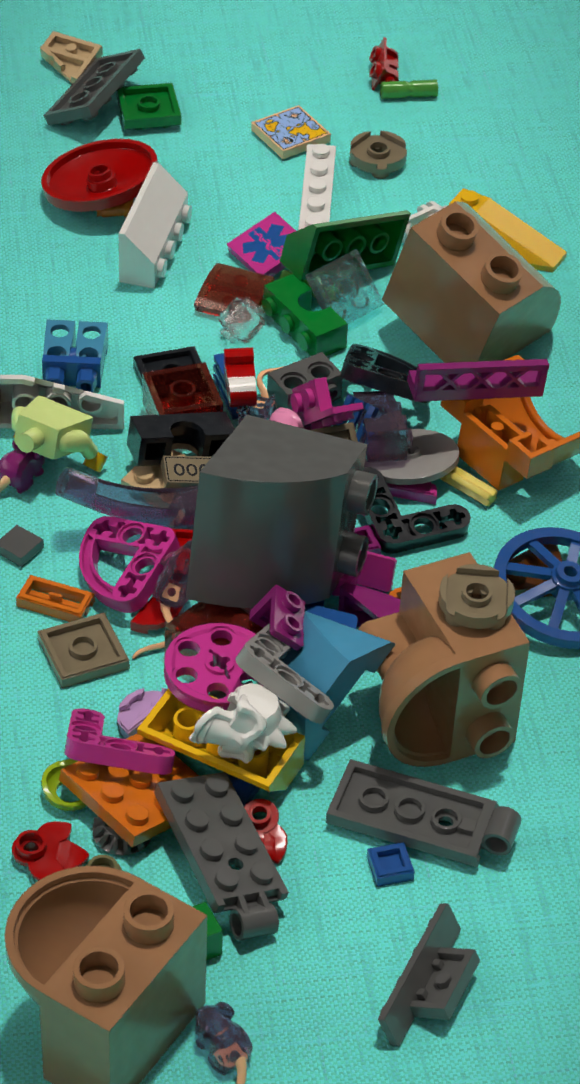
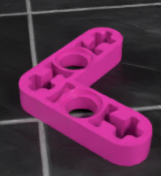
(88, 745)

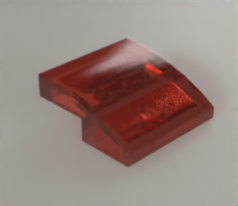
(227, 283)

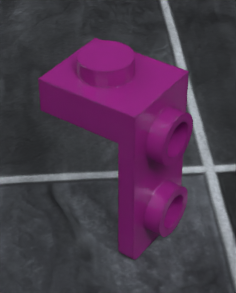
(285, 615)

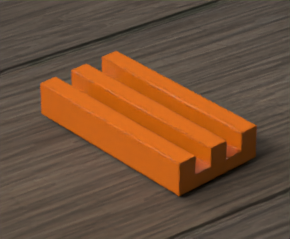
(53, 602)

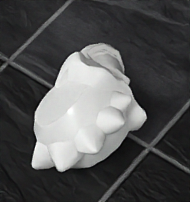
(250, 723)

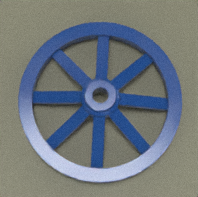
(561, 582)

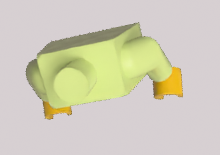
(55, 431)

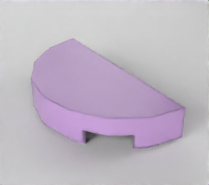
(135, 709)

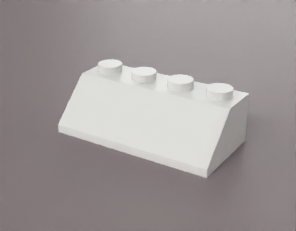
(152, 228)

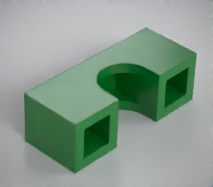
(290, 304)

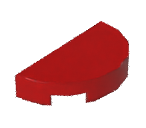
(151, 617)

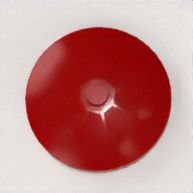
(98, 175)

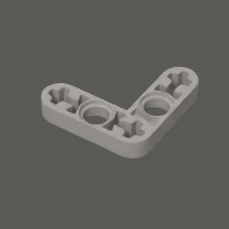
(263, 659)

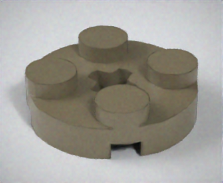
(378, 153)
(463, 610)

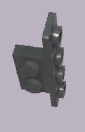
(431, 978)

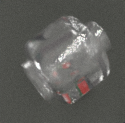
(241, 320)

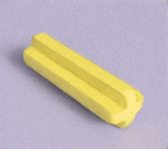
(471, 486)

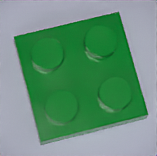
(148, 106)

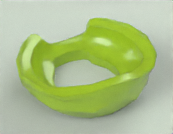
(50, 784)

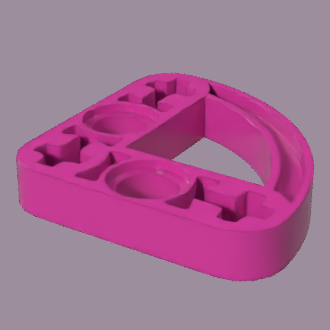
(132, 588)

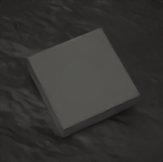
(20, 545)

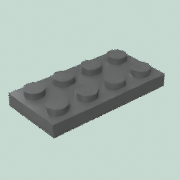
(94, 87)

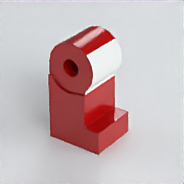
(240, 377)

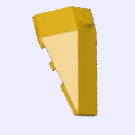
(528, 242)

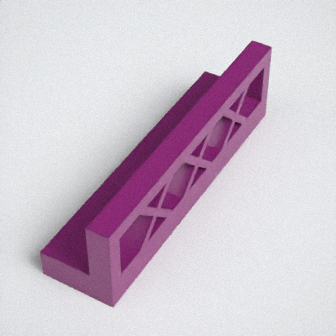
(478, 380)

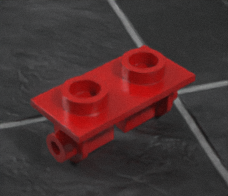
(384, 64)

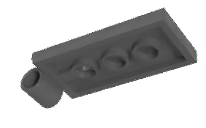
(410, 812)
(219, 833)

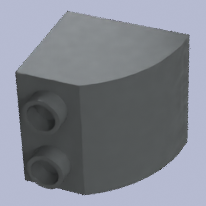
(278, 512)

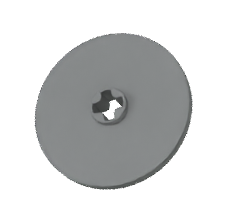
(428, 460)

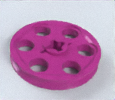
(201, 665)

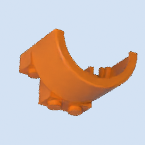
(508, 438)

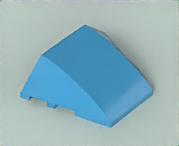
(332, 662)

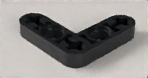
(403, 526)

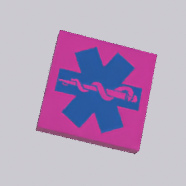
(262, 245)

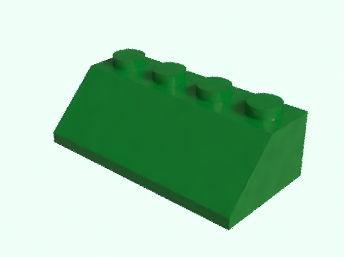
(374, 237)

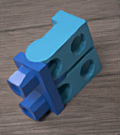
(73, 360)

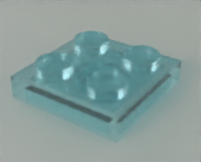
(345, 287)

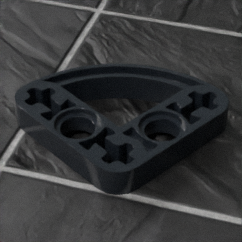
(377, 371)

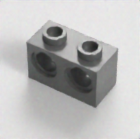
(317, 366)

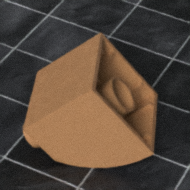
(469, 289)

